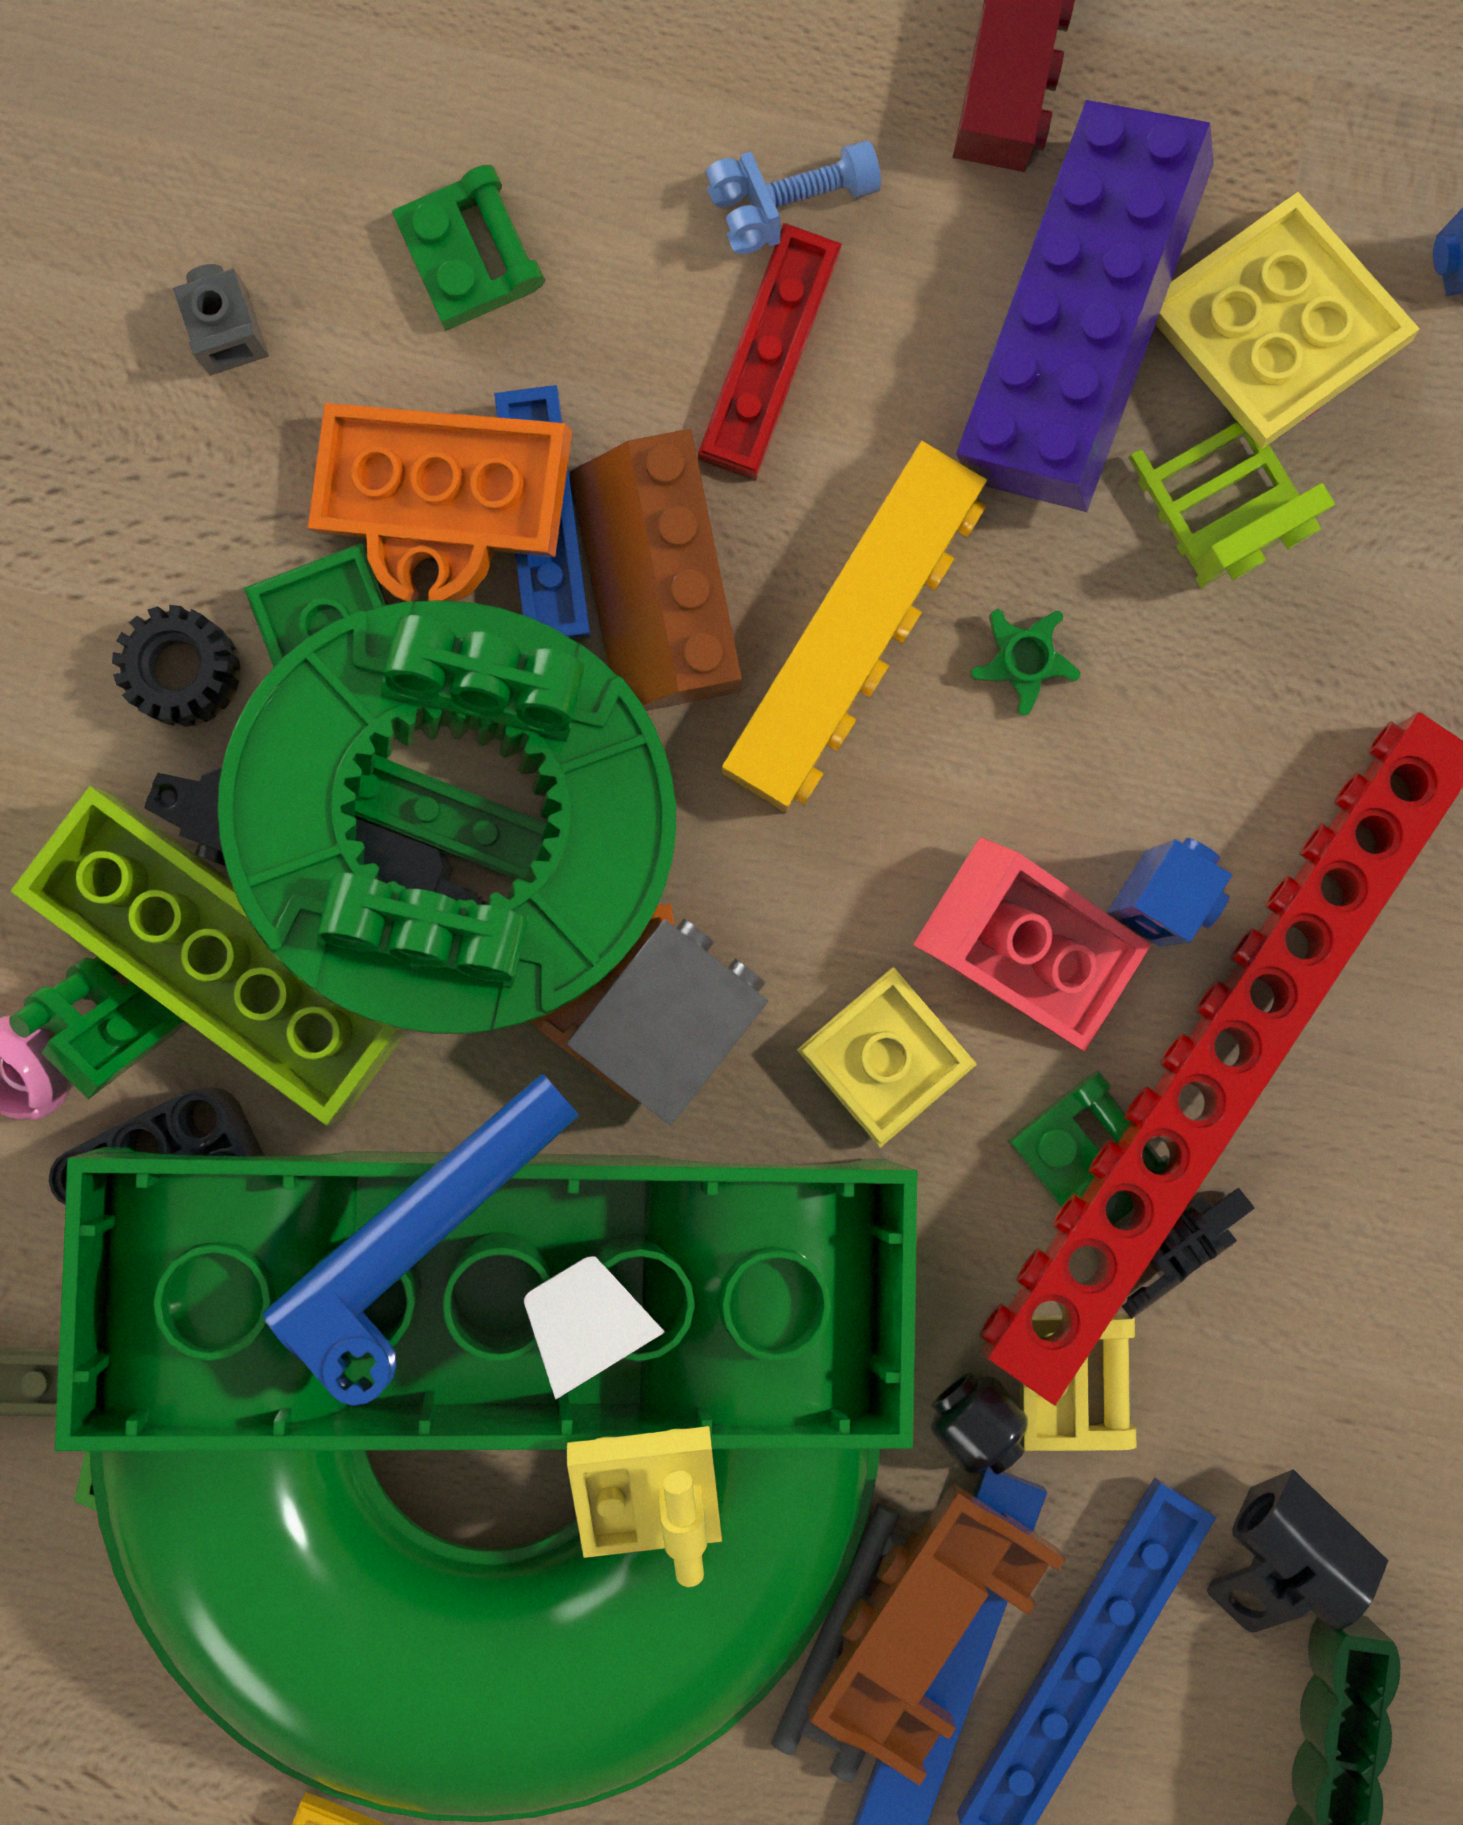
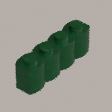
(1345, 1725)

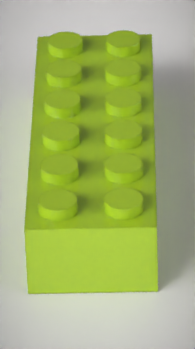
(189, 945)

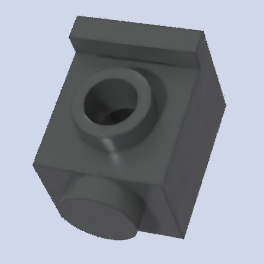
(233, 333)

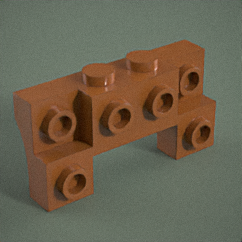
(916, 1620)

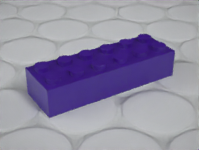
(1087, 303)

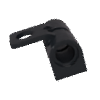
(1301, 1559)

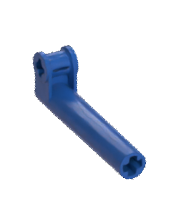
(325, 1308)

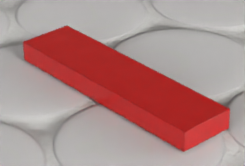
(769, 351)

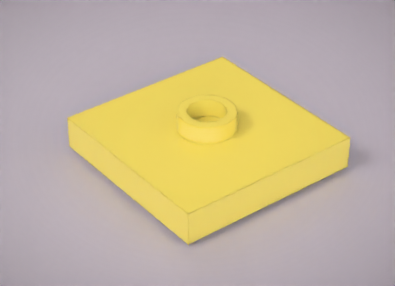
(886, 1057)

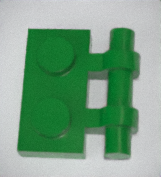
(105, 1040)

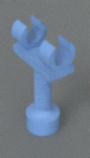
(760, 222)

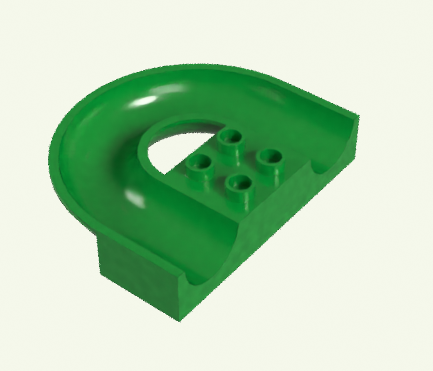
(437, 1666)

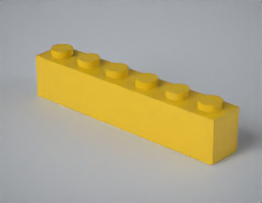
(854, 627)

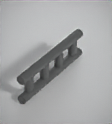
(795, 1721)

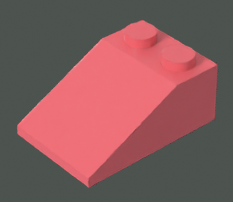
(1032, 942)

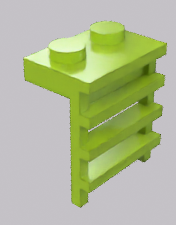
(1239, 538)

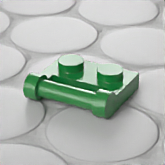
(448, 254)
(1062, 1152)

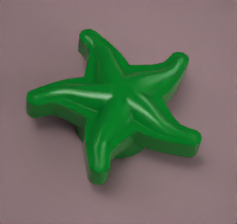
(1025, 658)

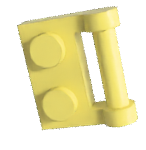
(1067, 1423)

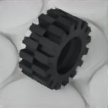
(145, 645)

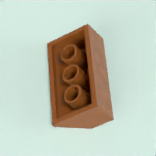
(657, 571)

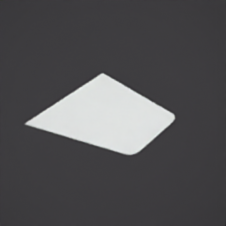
(585, 1323)

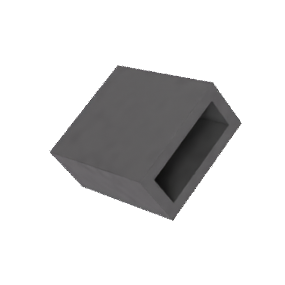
(670, 1019)

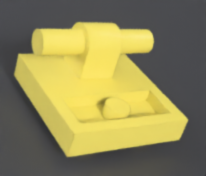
(647, 1496)

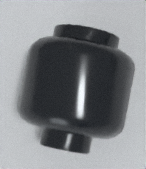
(979, 1424)

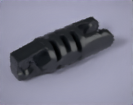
(1194, 1240)

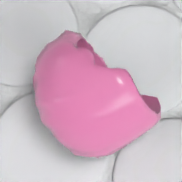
(28, 1080)

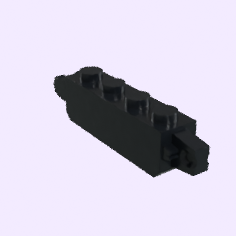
(194, 809)

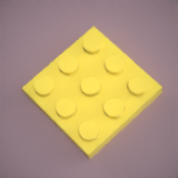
(1282, 320)

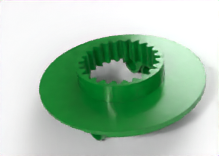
(414, 952)

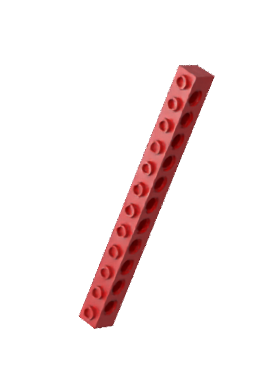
(1433, 768)

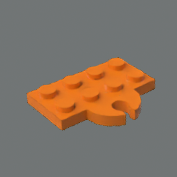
(438, 491)

